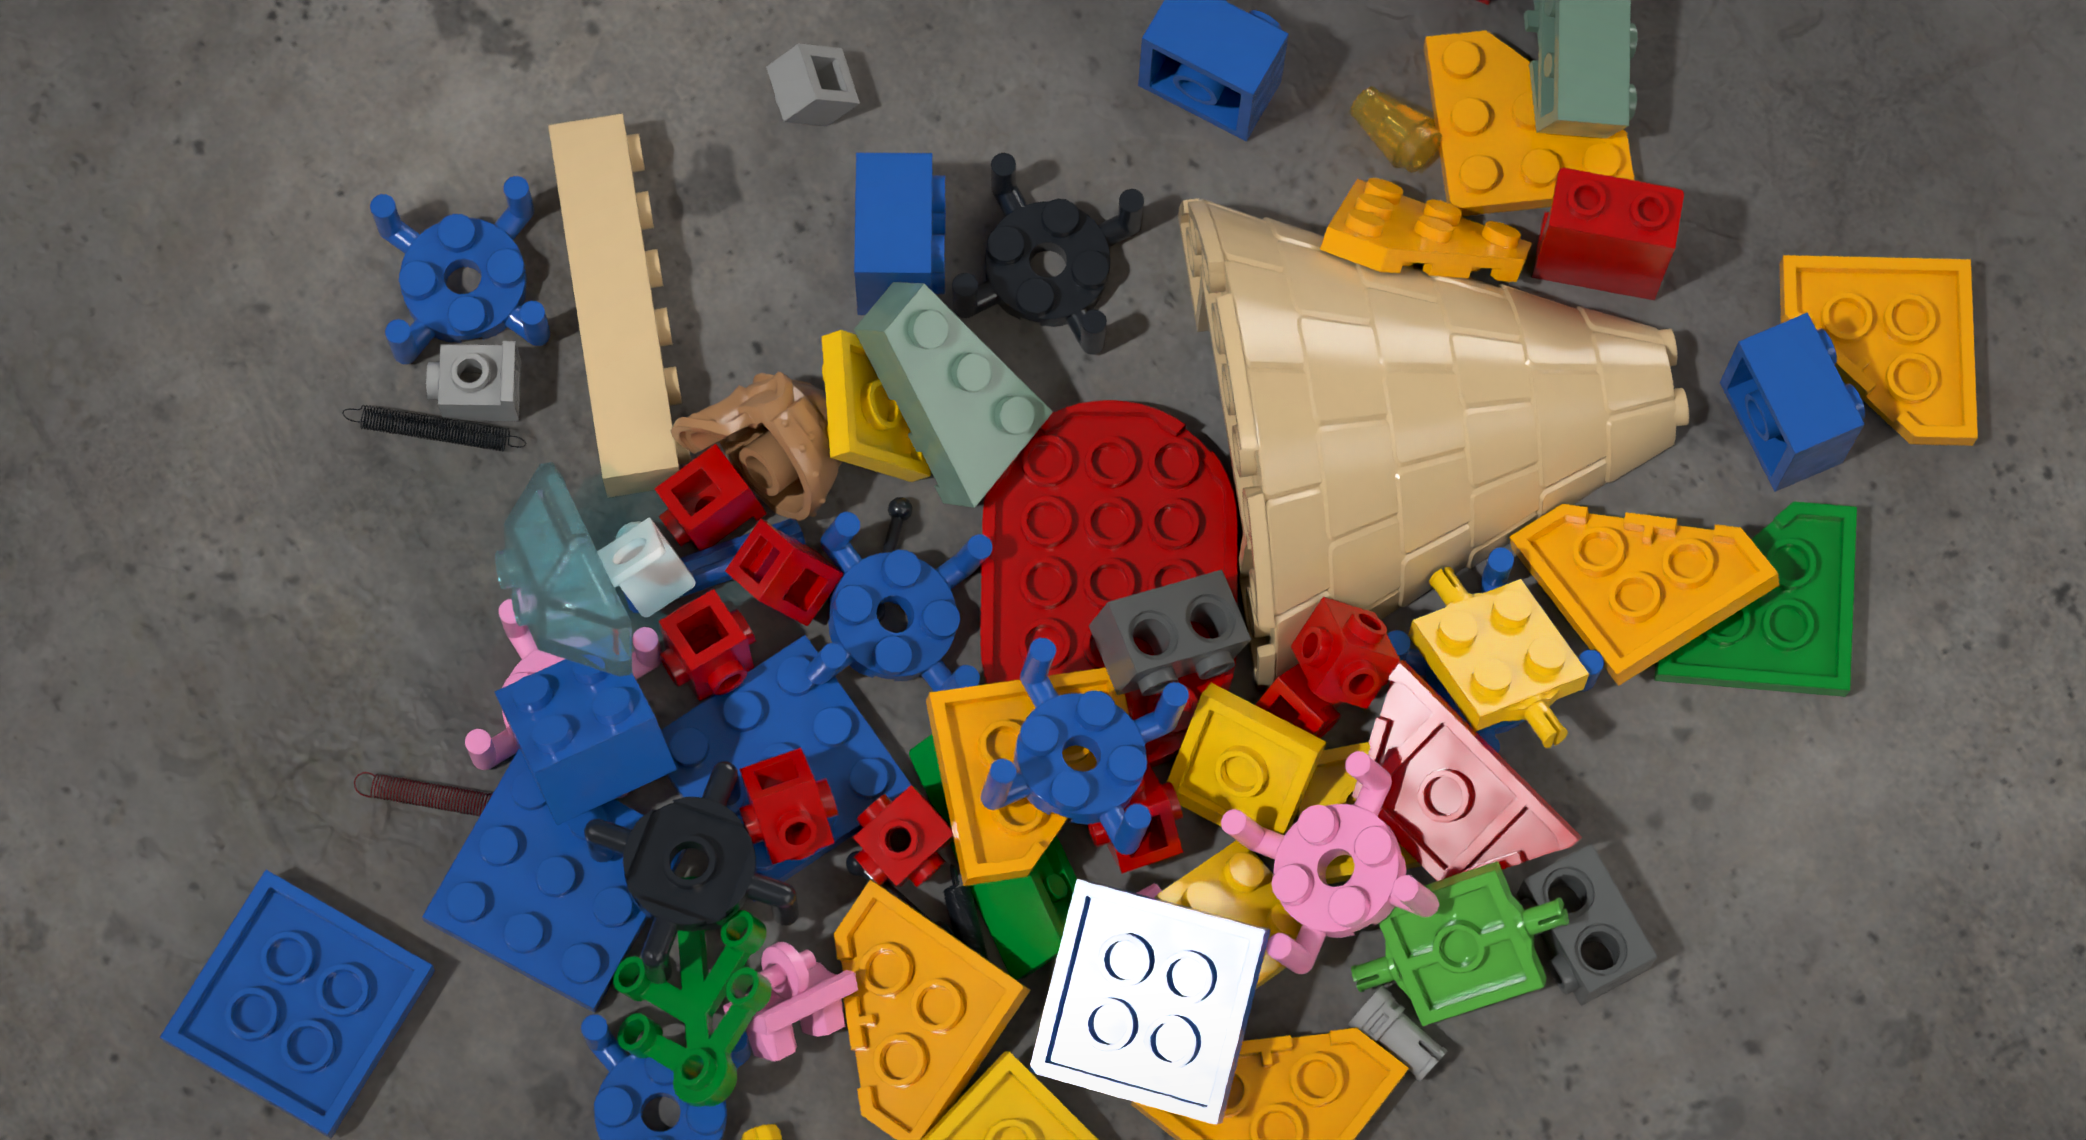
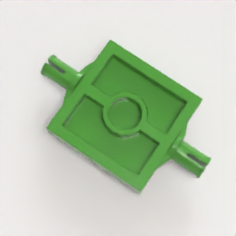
(1468, 951)

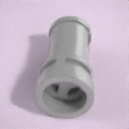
(1386, 1023)

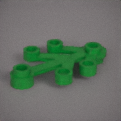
(705, 1068)

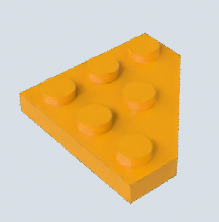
(1489, 129)
(1392, 231)
(1897, 336)
(1640, 580)
(969, 734)
(919, 1013)
(1297, 1090)

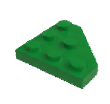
(1796, 632)

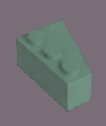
(1582, 66)
(951, 389)

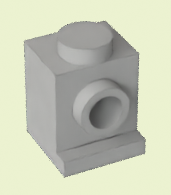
(489, 398)

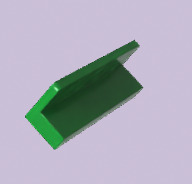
(1023, 912)

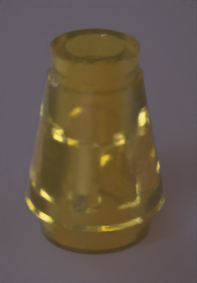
(1397, 130)

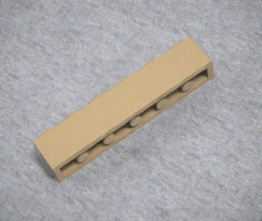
(616, 304)

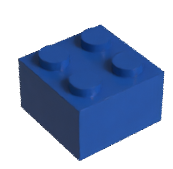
(1214, 61)
(898, 224)
(1793, 401)
(584, 735)

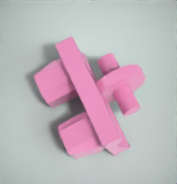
(799, 992)

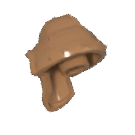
(772, 439)

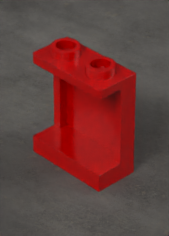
(1608, 233)

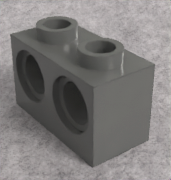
(1163, 622)
(1601, 919)

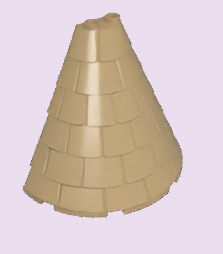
(1401, 416)

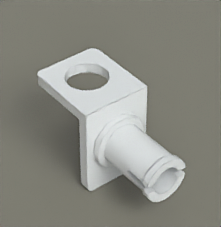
(645, 567)

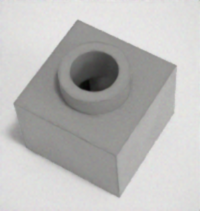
(812, 84)

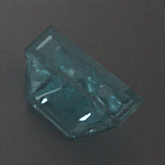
(560, 579)

